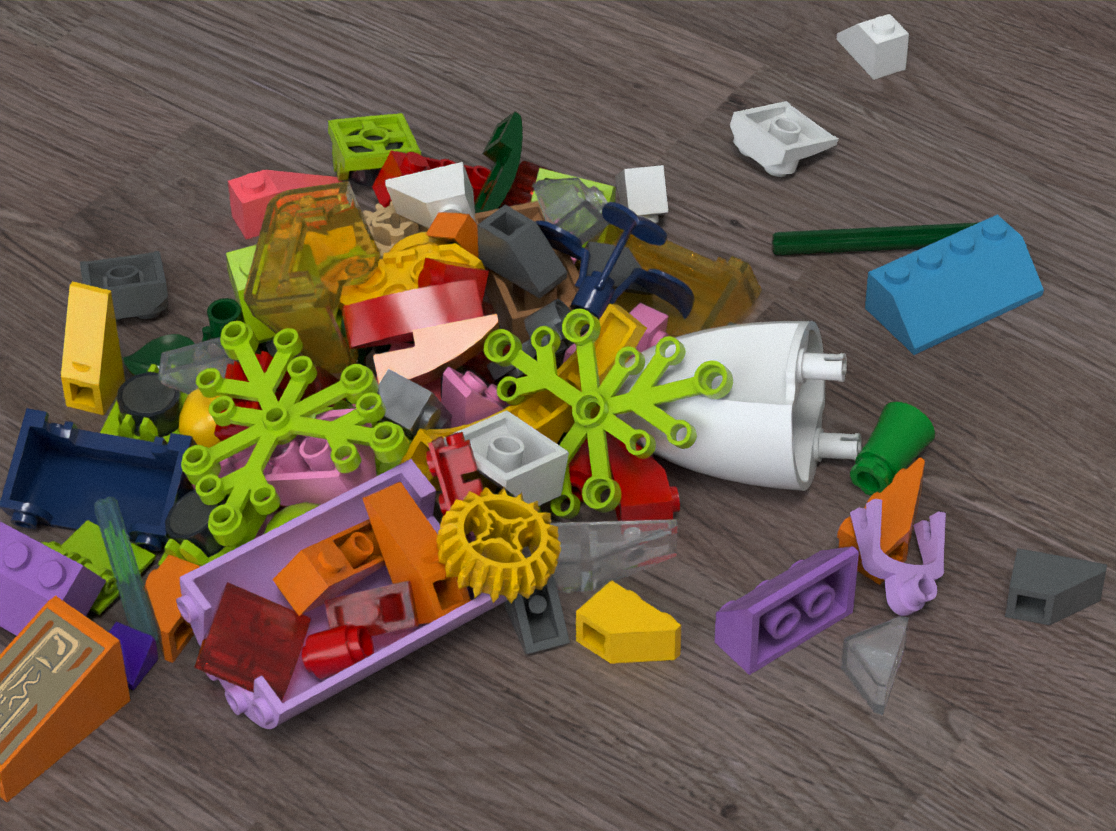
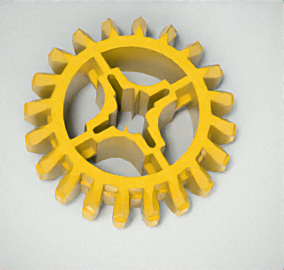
(495, 558)

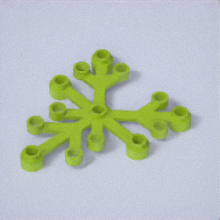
(640, 399)
(279, 424)

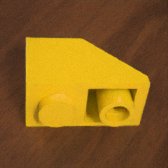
(626, 628)

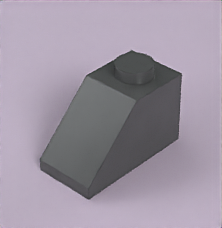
(539, 619)

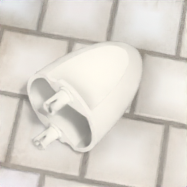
(770, 419)

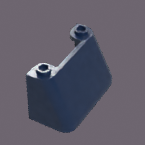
(65, 470)

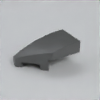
(622, 270)

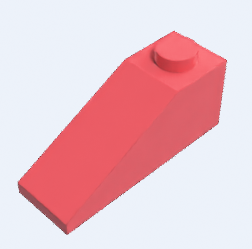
(253, 192)

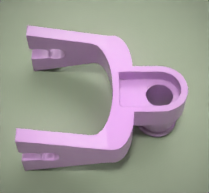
(905, 584)

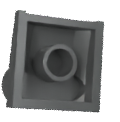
(134, 282)

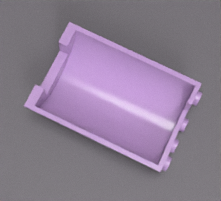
(262, 558)

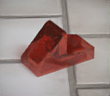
(381, 610)

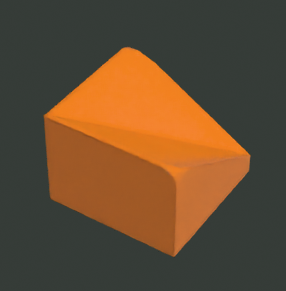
(456, 228)

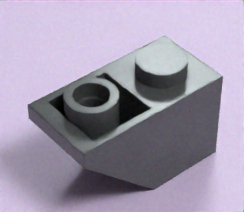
(519, 251)
(1052, 586)

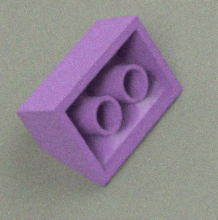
(36, 574)
(788, 608)

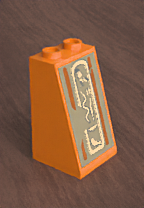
(55, 690)

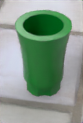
(893, 445)

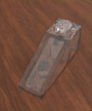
(610, 551)

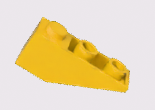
(91, 350)

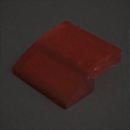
(252, 640)

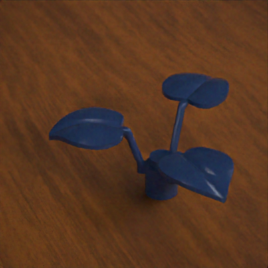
(596, 290)

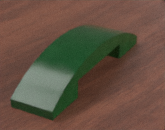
(505, 150)

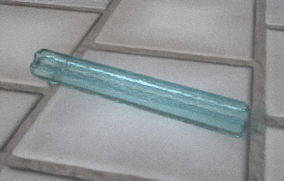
(125, 566)

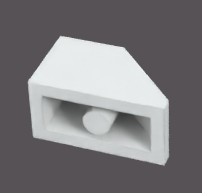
(877, 45)
(432, 191)
(643, 191)

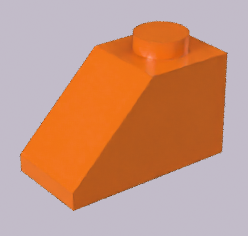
(162, 591)

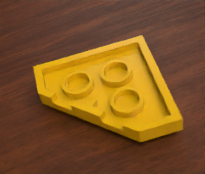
(400, 272)

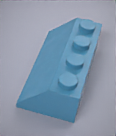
(953, 284)

